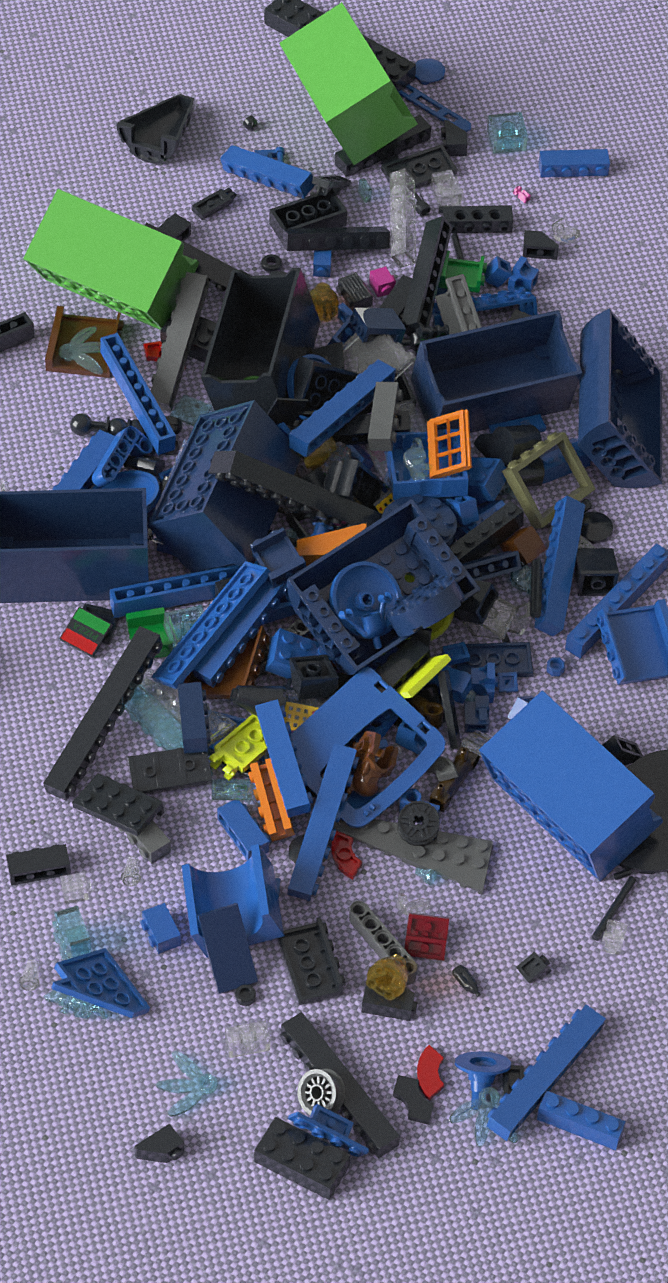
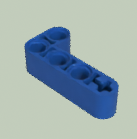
(126, 442)

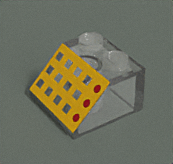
(299, 709)

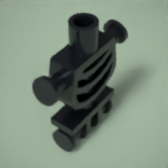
(424, 334)

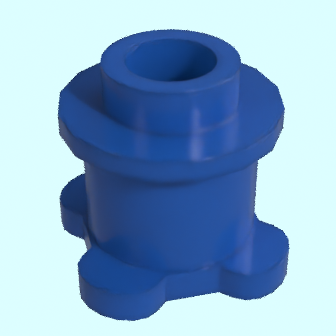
(321, 528)

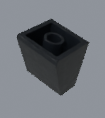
(595, 571)

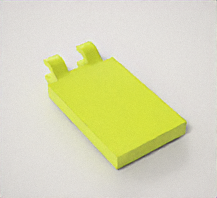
(240, 748)

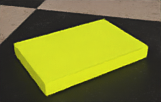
(423, 675)

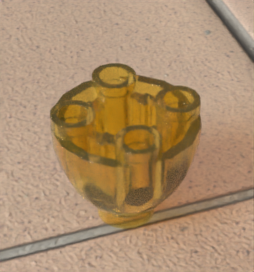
(325, 301)
(321, 454)
(388, 976)

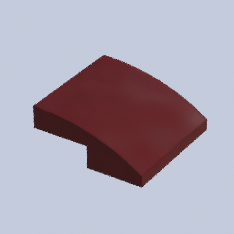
(426, 936)

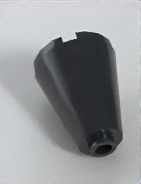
(251, 695)

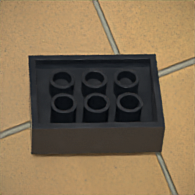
(319, 382)

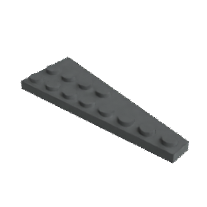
(450, 854)

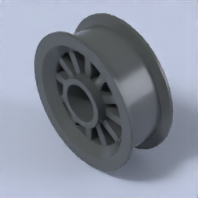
(321, 1080)

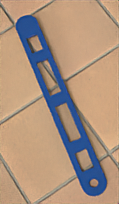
(460, 122)

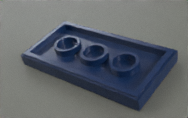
(506, 656)
(227, 948)

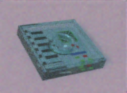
(231, 790)

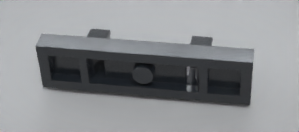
(328, 182)

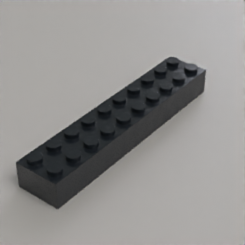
(292, 15)
(289, 491)

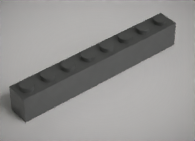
(179, 339)

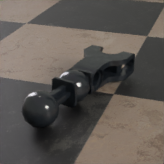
(82, 425)

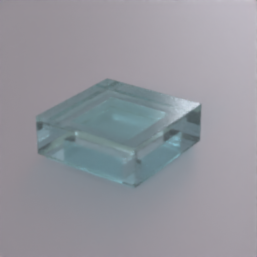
(365, 190)

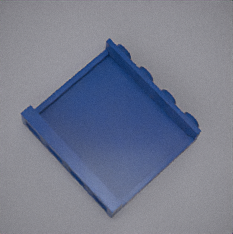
(636, 642)

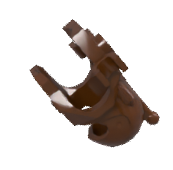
(367, 770)

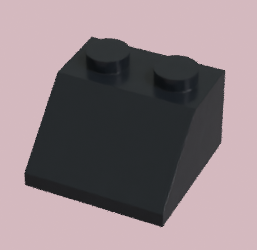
(313, 676)

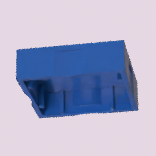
(402, 482)

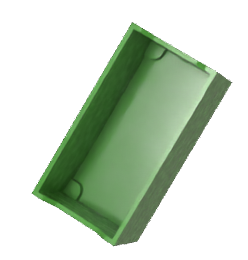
(348, 84)
(109, 259)

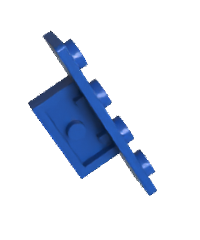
(330, 1126)

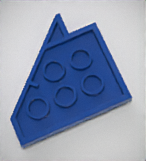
(101, 982)

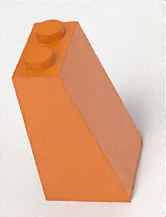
(319, 545)

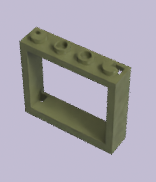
(520, 490)

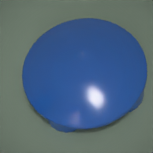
(429, 70)

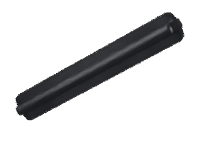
(536, 588)

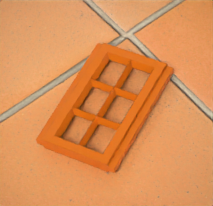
(465, 449)

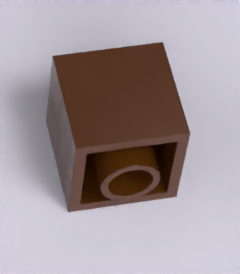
(526, 542)

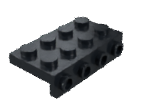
(118, 804)
(311, 962)

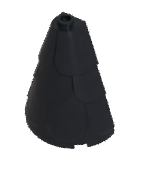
(158, 129)

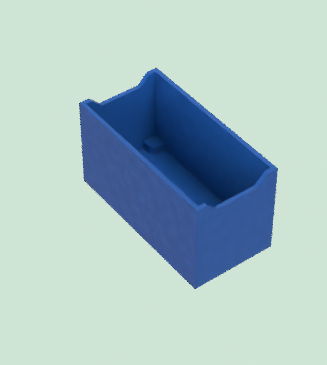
(571, 785)

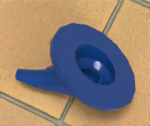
(482, 1068)

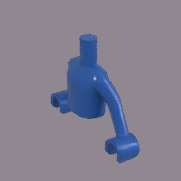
(372, 623)

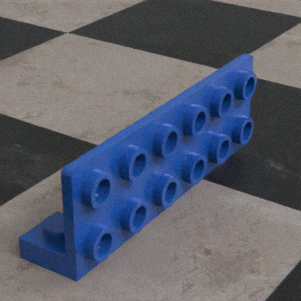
(521, 296)

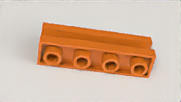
(272, 807)

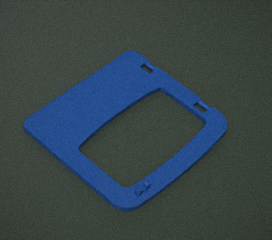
(345, 717)

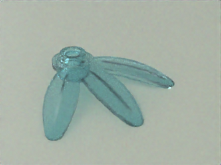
(77, 348)
(195, 1087)
(483, 1107)

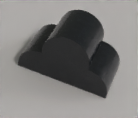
(508, 444)
(353, 482)

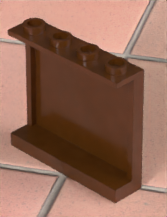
(65, 328)
(242, 672)

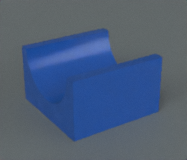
(248, 885)

